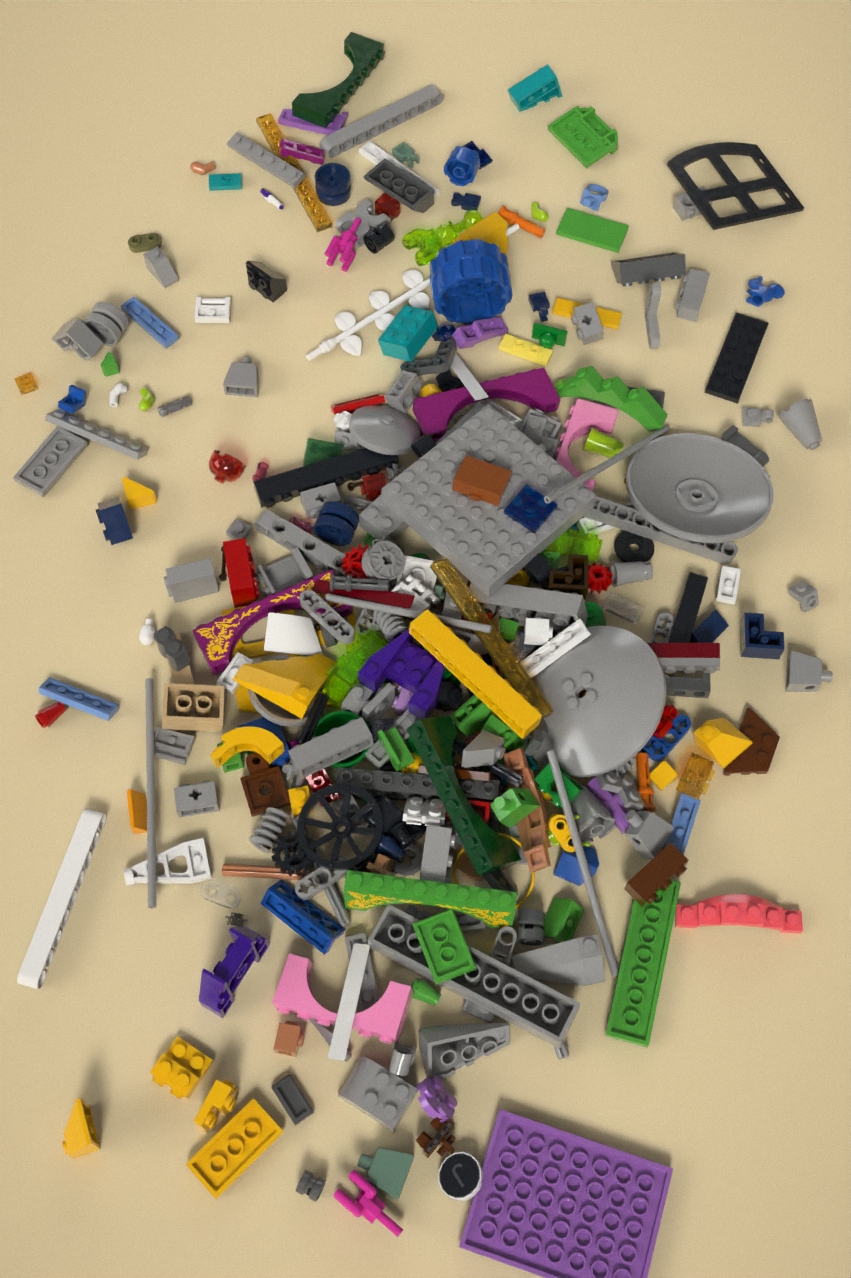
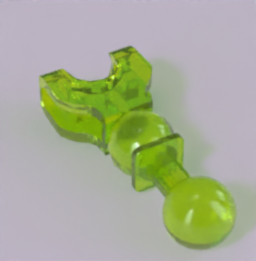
(432, 240)

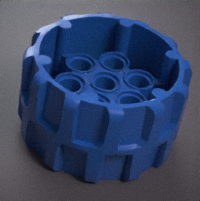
(470, 281)

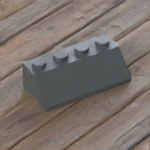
(401, 186)
(648, 268)

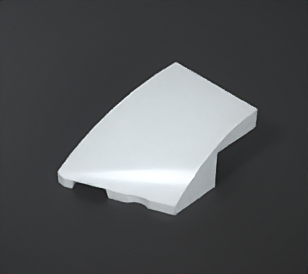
(291, 635)

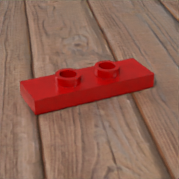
(350, 406)

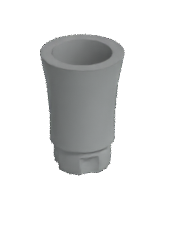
(630, 572)

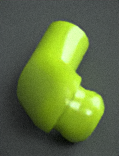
(537, 213)

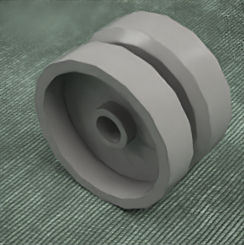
(107, 322)

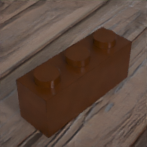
(657, 875)

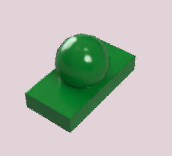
(549, 336)

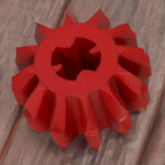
(599, 578)

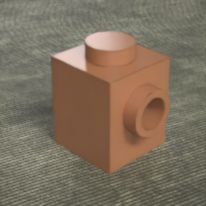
(289, 1039)

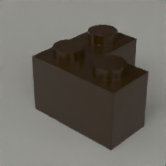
(574, 579)

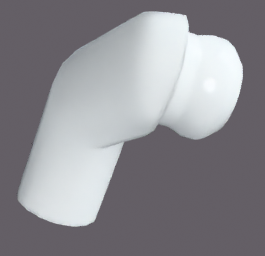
(114, 393)

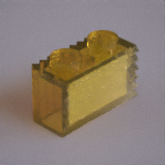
(695, 775)

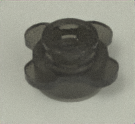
(236, 919)

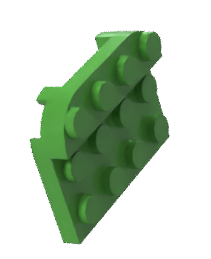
(585, 135)

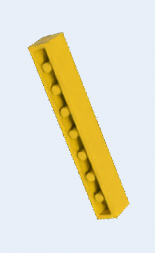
(475, 673)

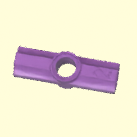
(612, 803)

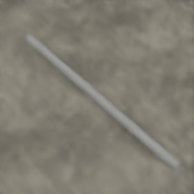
(406, 612)

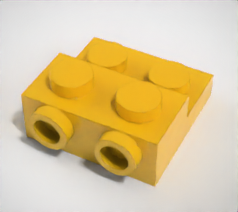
(181, 1068)
(220, 1099)

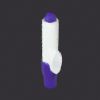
(271, 199)

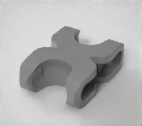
(368, 222)

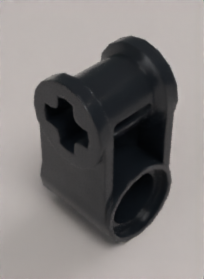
(408, 833)

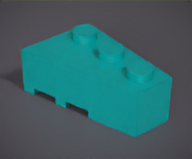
(535, 89)

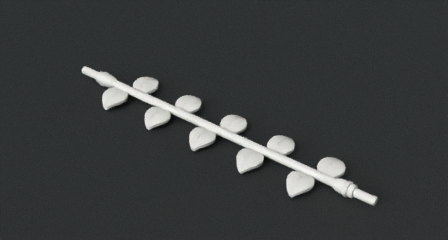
(380, 300)

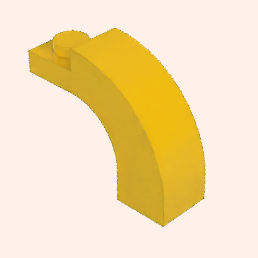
(247, 739)

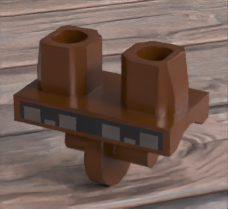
(429, 1144)

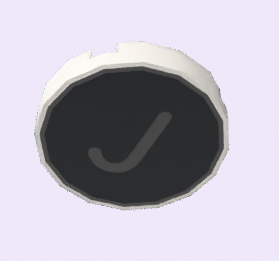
(460, 1176)

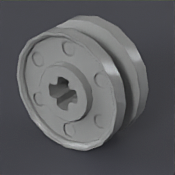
(383, 561)

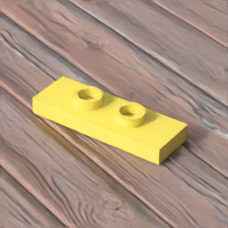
(525, 350)

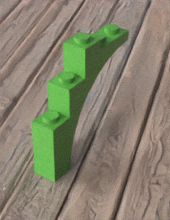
(612, 391)

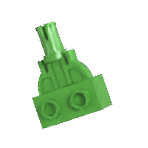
(498, 727)

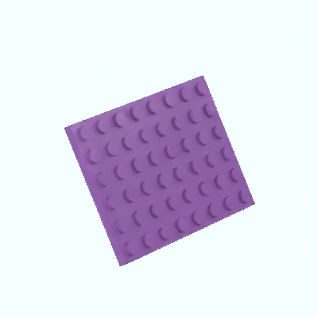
(565, 1204)

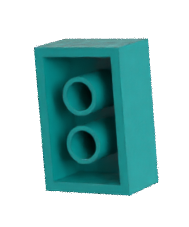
(407, 333)

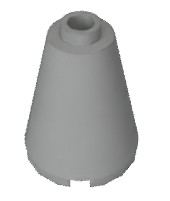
(803, 423)
(593, 816)

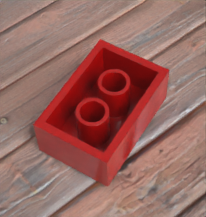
(241, 572)

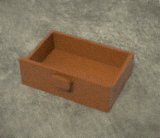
(481, 480)

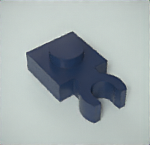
(467, 202)

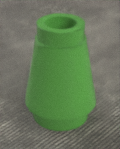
(424, 992)

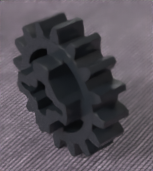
(288, 845)

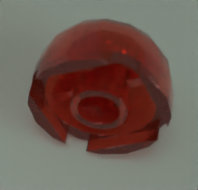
(225, 467)

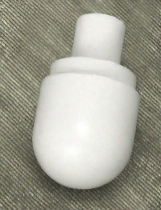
(147, 633)

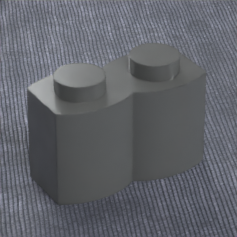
(172, 648)

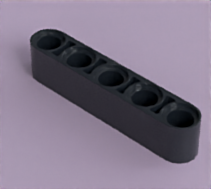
(688, 608)

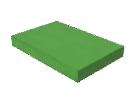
(444, 946)

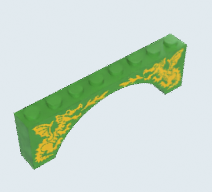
(371, 890)

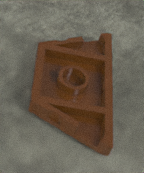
(761, 751)
(475, 773)

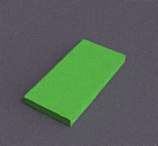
(592, 230)

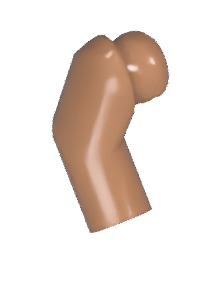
(201, 168)

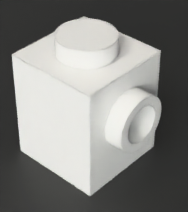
(537, 631)

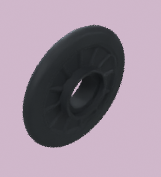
(625, 554)

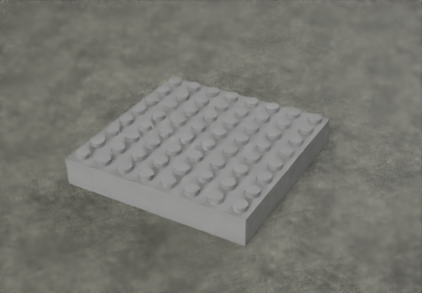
(478, 534)

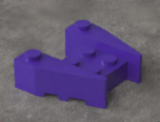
(408, 668)
(218, 988)

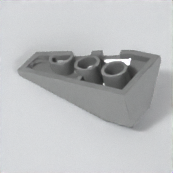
(571, 961)
(453, 1046)

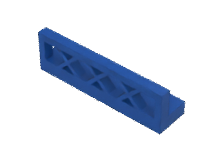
(299, 917)

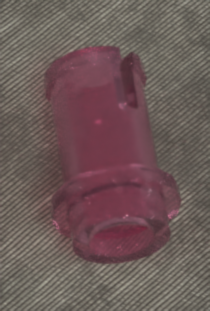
(261, 471)
(306, 526)

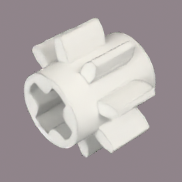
(342, 421)

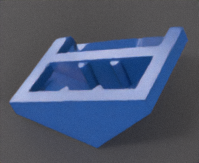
(569, 868)

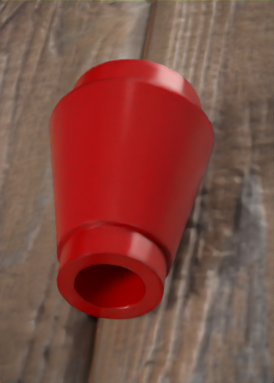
(50, 714)

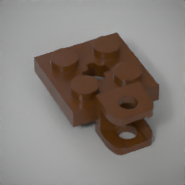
(260, 777)

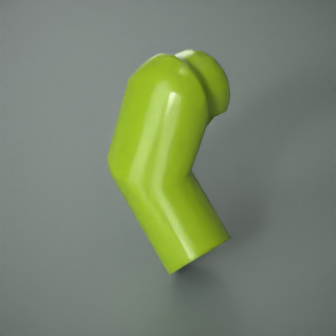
(147, 400)

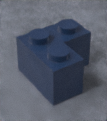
(115, 521)
(756, 641)

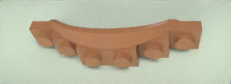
(533, 827)

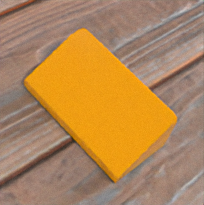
(137, 811)

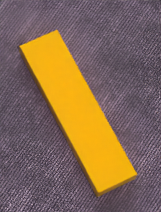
(607, 317)

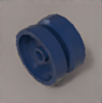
(333, 184)
(336, 523)

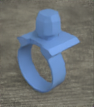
(591, 200)

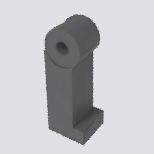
(731, 435)
(688, 686)

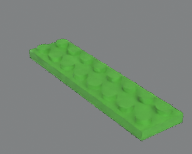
(642, 968)

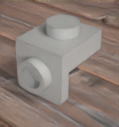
(805, 595)

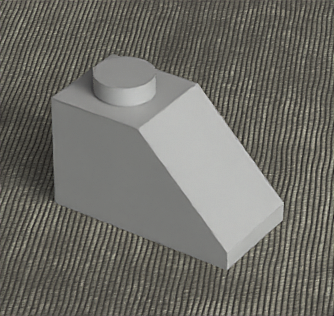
(160, 267)
(483, 750)

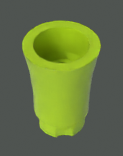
(602, 444)

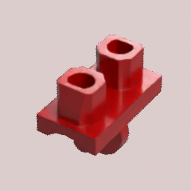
(320, 780)

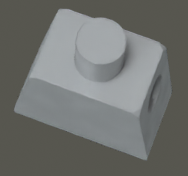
(242, 379)
(805, 673)
(356, 699)
(647, 832)

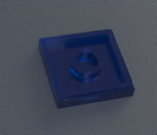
(530, 509)

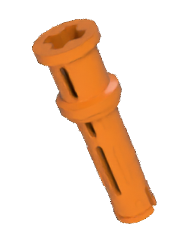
(513, 218)
(644, 786)

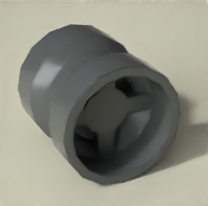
(310, 1185)

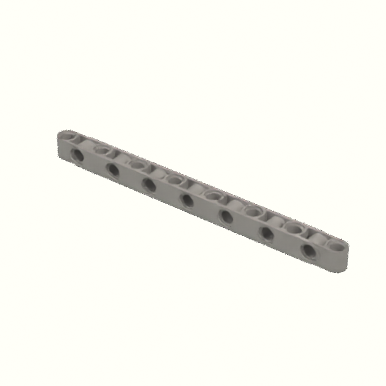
(322, 555)

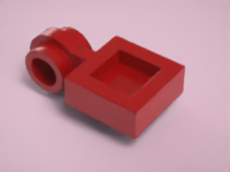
(669, 713)

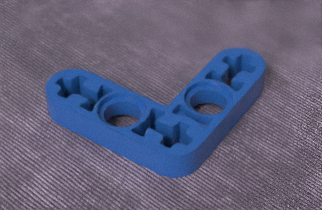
(662, 744)

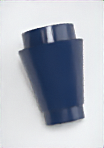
(390, 848)

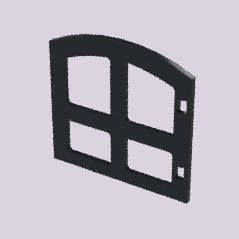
(735, 188)

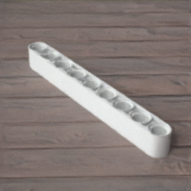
(61, 899)

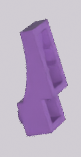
(479, 331)

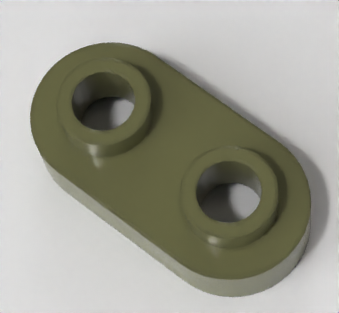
(144, 242)

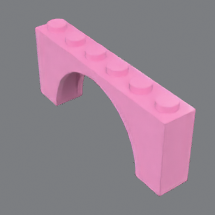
(583, 418)
(381, 1020)

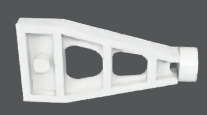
(196, 859)

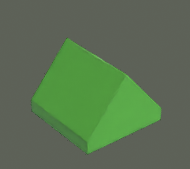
(109, 365)

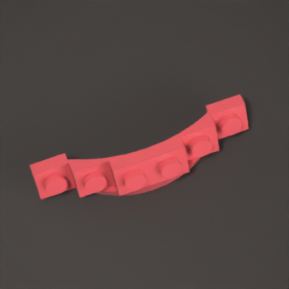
(738, 911)

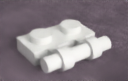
(419, 602)

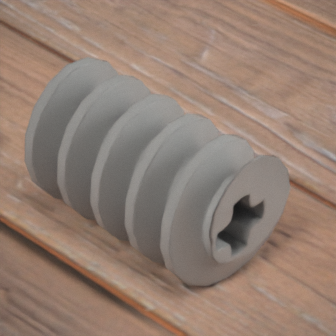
(390, 624)
(267, 829)

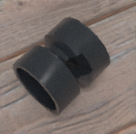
(378, 238)

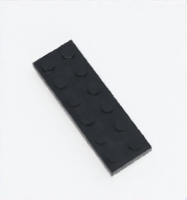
(736, 358)

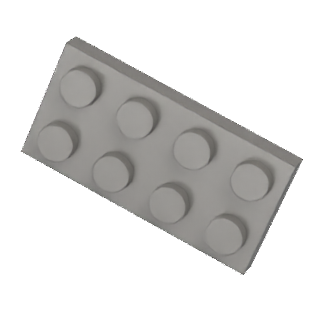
(50, 461)

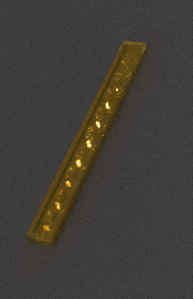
(304, 190)
(492, 641)

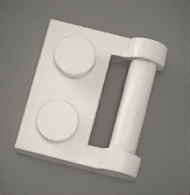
(212, 310)

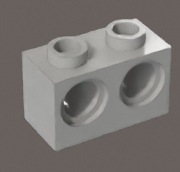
(685, 207)
(404, 391)

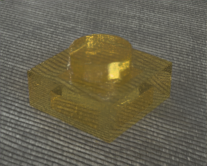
(26, 383)

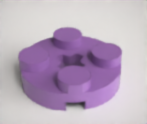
(436, 1099)

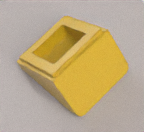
(663, 775)

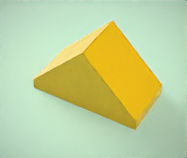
(137, 494)

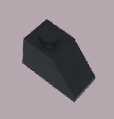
(449, 697)

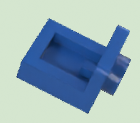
(74, 400)

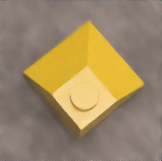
(721, 741)
(80, 1131)

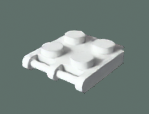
(420, 811)

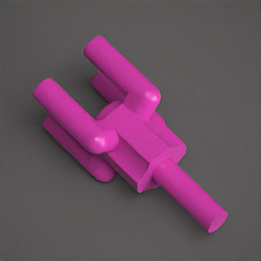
(344, 246)
(367, 1203)

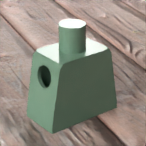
(387, 1170)

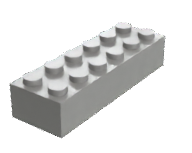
(522, 602)

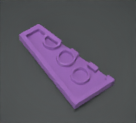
(288, 120)

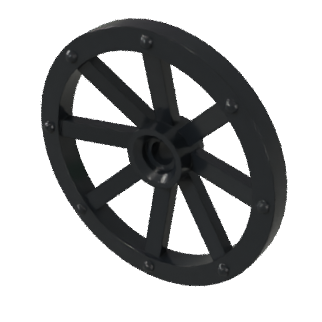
(339, 822)

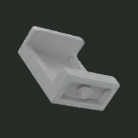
(284, 573)

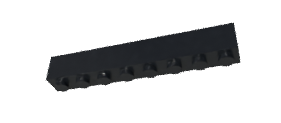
(336, 469)

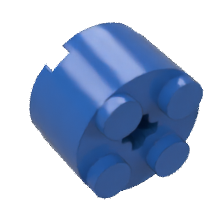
(462, 166)

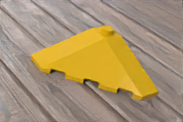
(490, 230)
(287, 682)

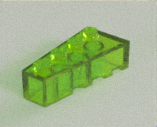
(577, 544)
(345, 674)

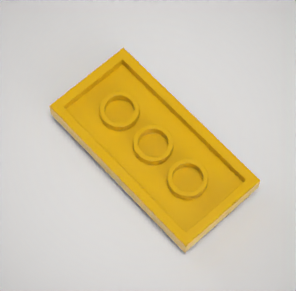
(234, 1148)

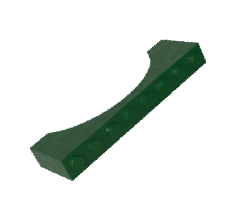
(323, 106)
(484, 846)

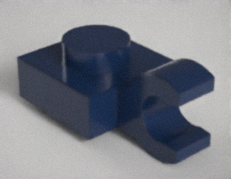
(540, 303)

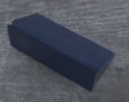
(710, 629)

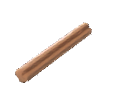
(256, 871)

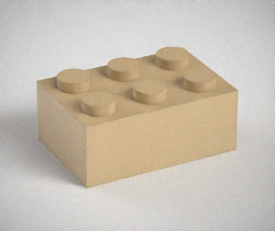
(193, 707)

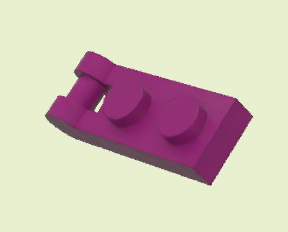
(301, 151)

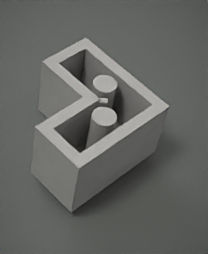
(79, 338)

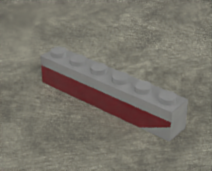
(688, 656)

